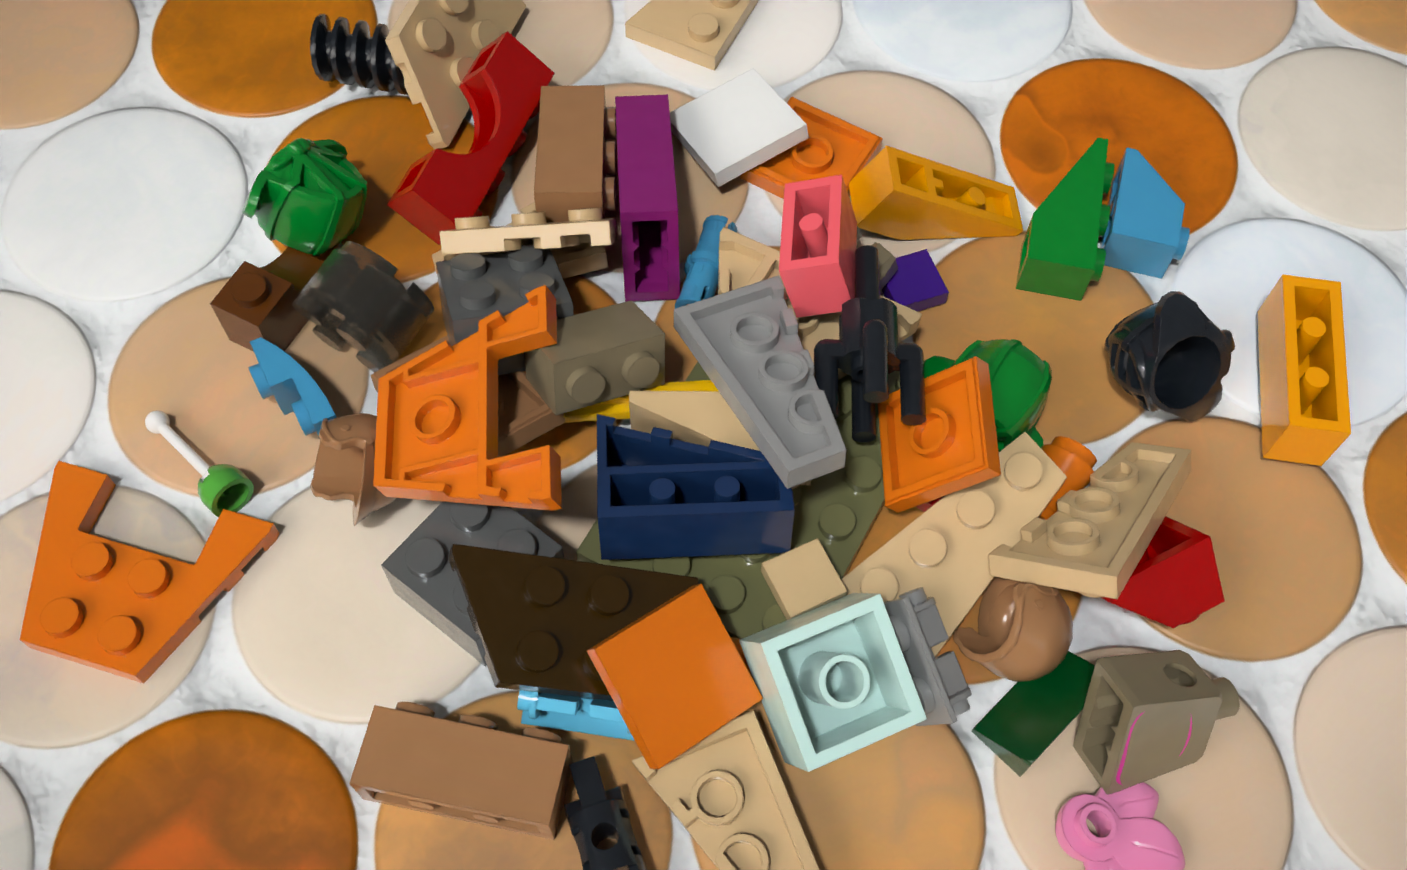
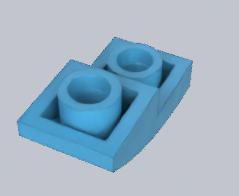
(291, 386)

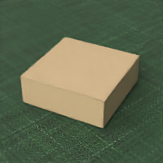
(803, 579)

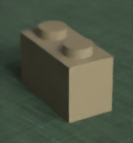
(598, 358)

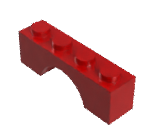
(503, 96)

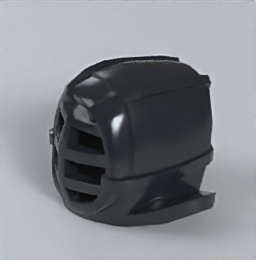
(1171, 357)

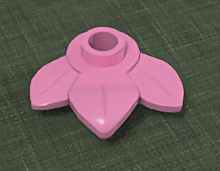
(1125, 831)

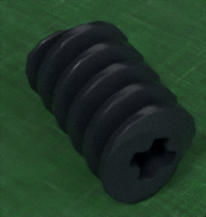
(354, 56)

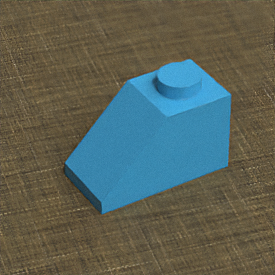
(1143, 219)

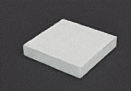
(737, 127)

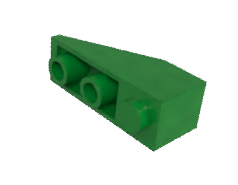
(1063, 234)

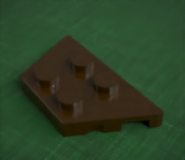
(548, 611)

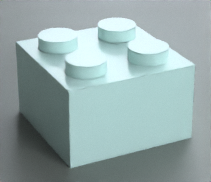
(833, 680)

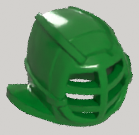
(308, 196)
(1017, 381)

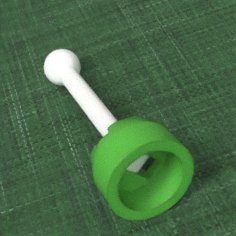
(220, 485)

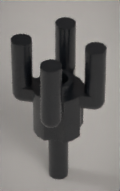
(870, 352)

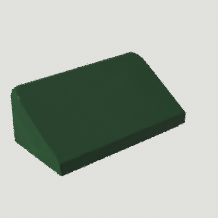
(1036, 713)

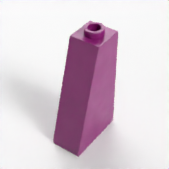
(647, 198)

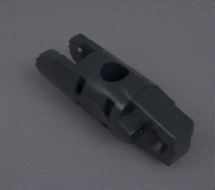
(601, 816)

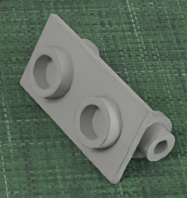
(938, 678)

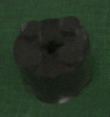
(363, 305)

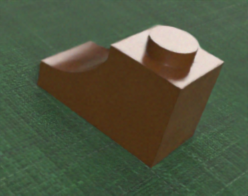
(260, 300)

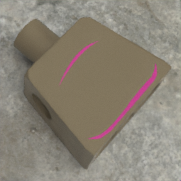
(1149, 716)

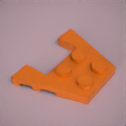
(442, 419)
(118, 602)

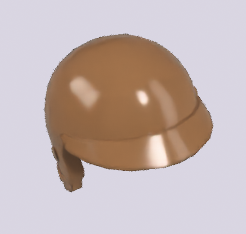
(347, 464)
(1020, 630)

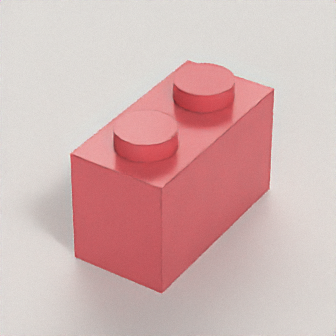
(818, 246)

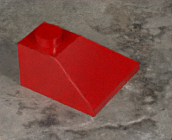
(1174, 577)

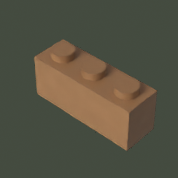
(574, 151)
(463, 769)

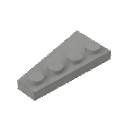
(767, 378)

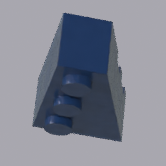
(686, 497)

